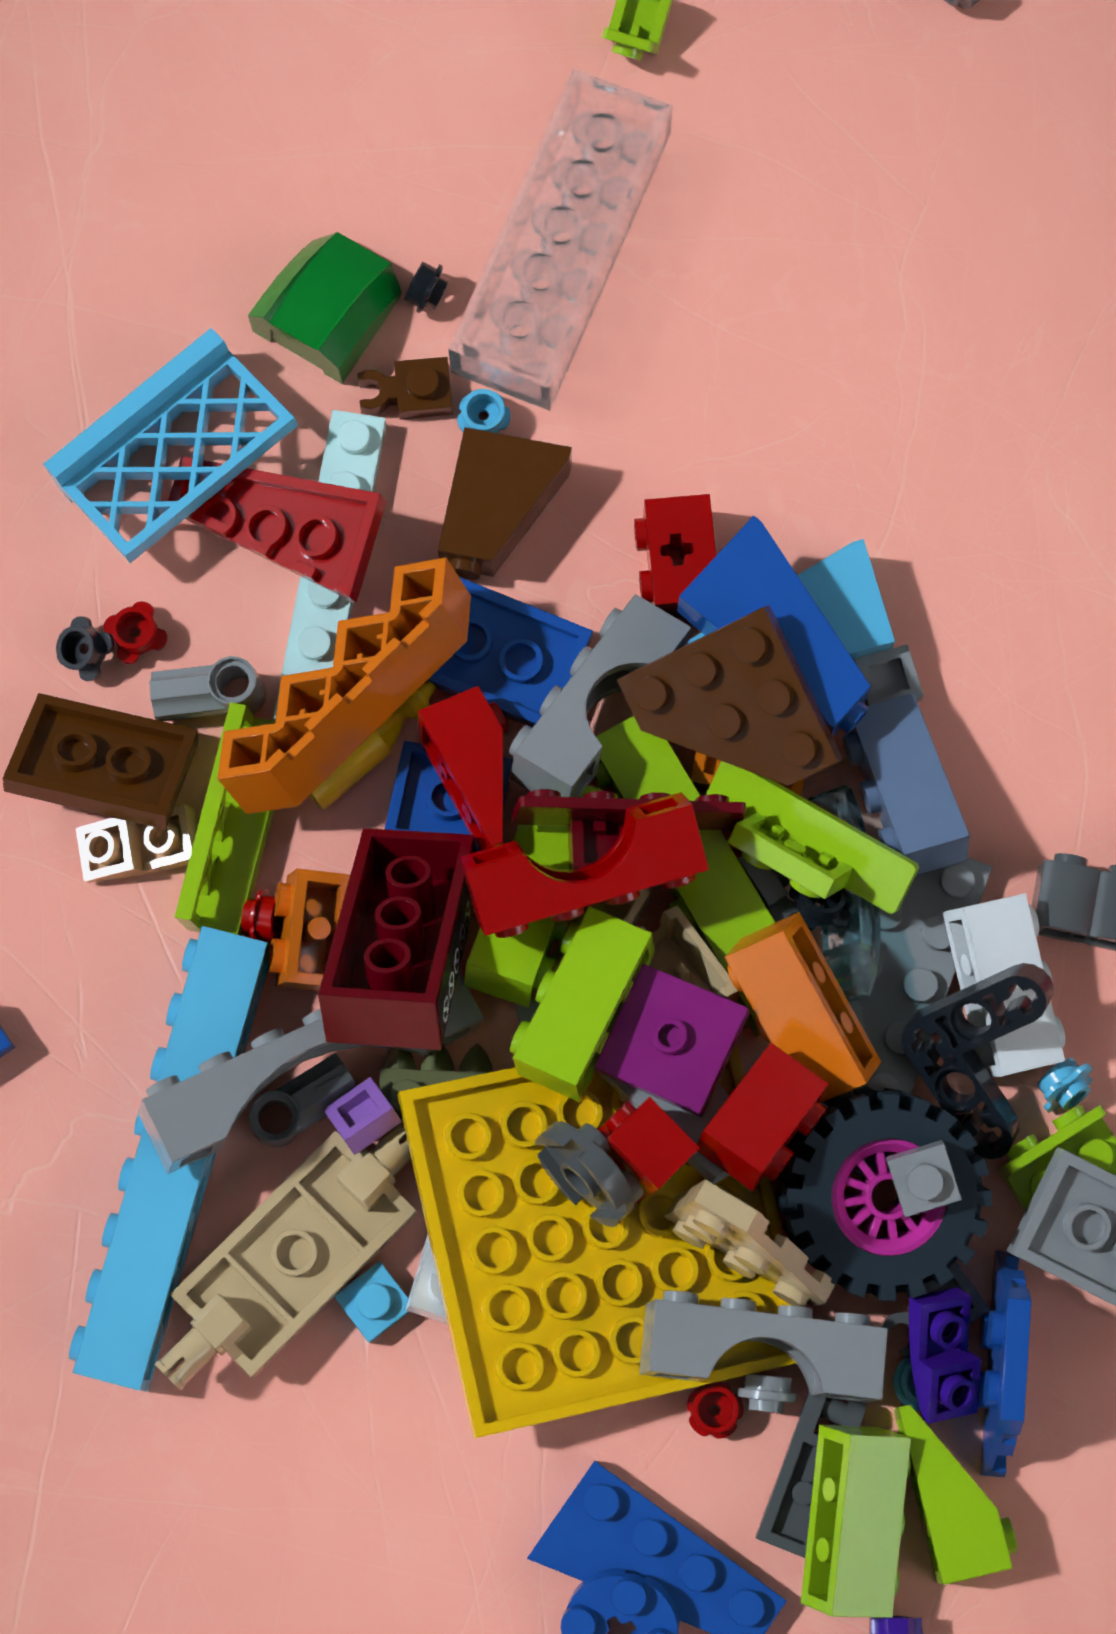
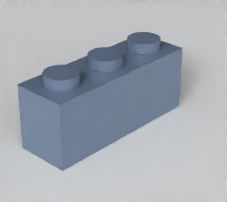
(907, 785)

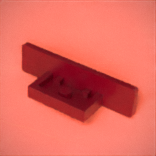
(599, 817)

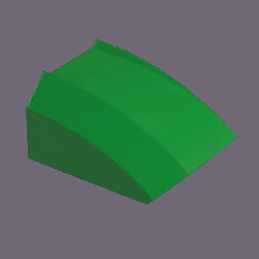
(328, 303)

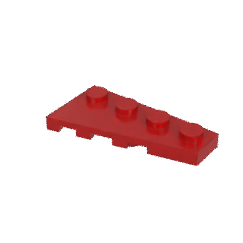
(295, 523)

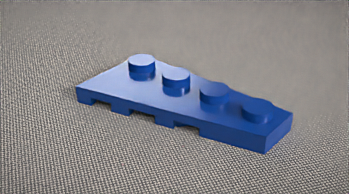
(616, 1527)

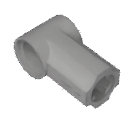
(201, 689)

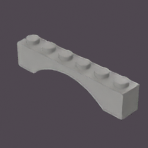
(196, 1114)

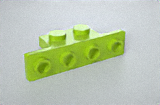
(810, 843)

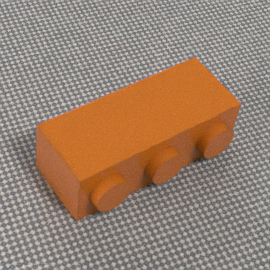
(802, 1004)

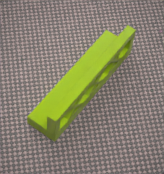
(224, 850)

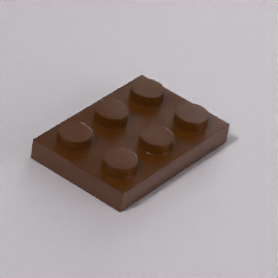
(101, 760)

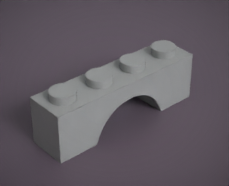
(561, 747)
(836, 1357)

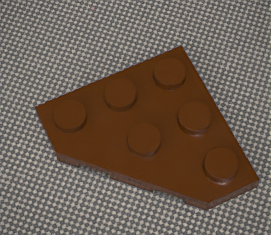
(736, 701)

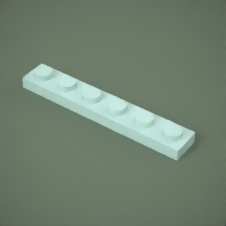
(349, 461)

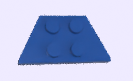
(1004, 1383)

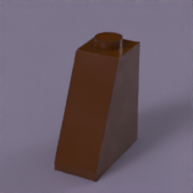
(497, 497)

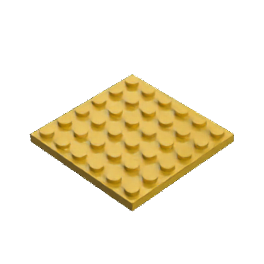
(532, 1286)

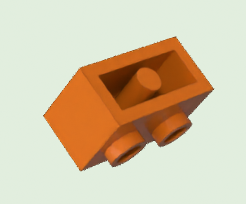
(309, 914)

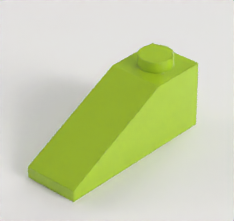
(956, 1515)

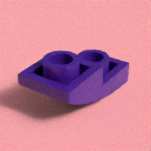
(942, 1366)

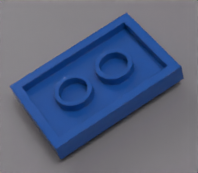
(512, 654)

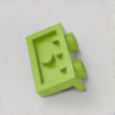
(1077, 1133)

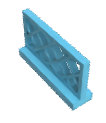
(146, 420)

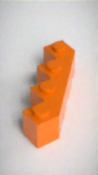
(335, 709)

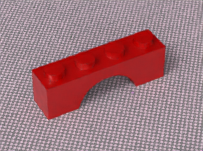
(654, 848)

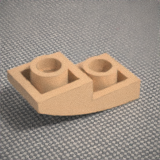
(129, 849)

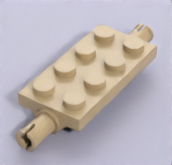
(291, 1256)

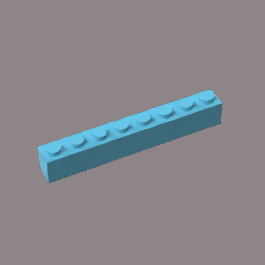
(161, 1209)

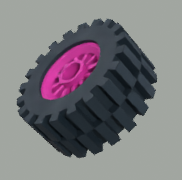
(816, 1201)

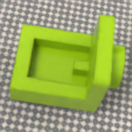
(638, 26)

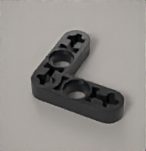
(961, 1038)

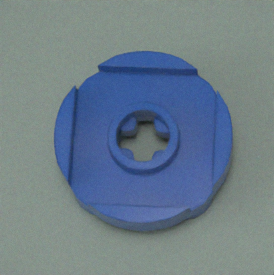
(621, 1596)

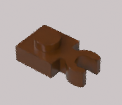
(418, 389)

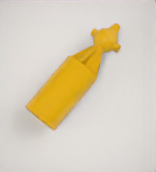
(371, 751)

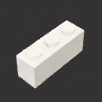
(985, 942)

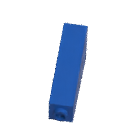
(756, 574)

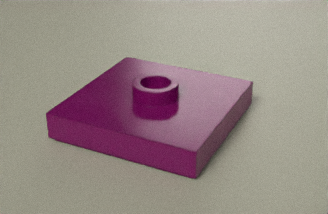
(672, 1040)

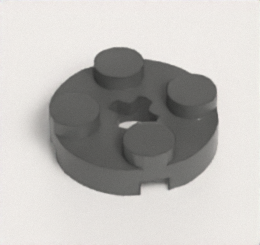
(582, 1169)

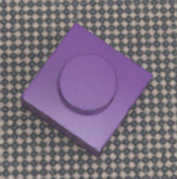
(362, 1116)

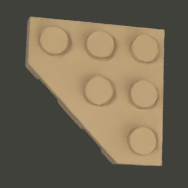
(738, 1230)

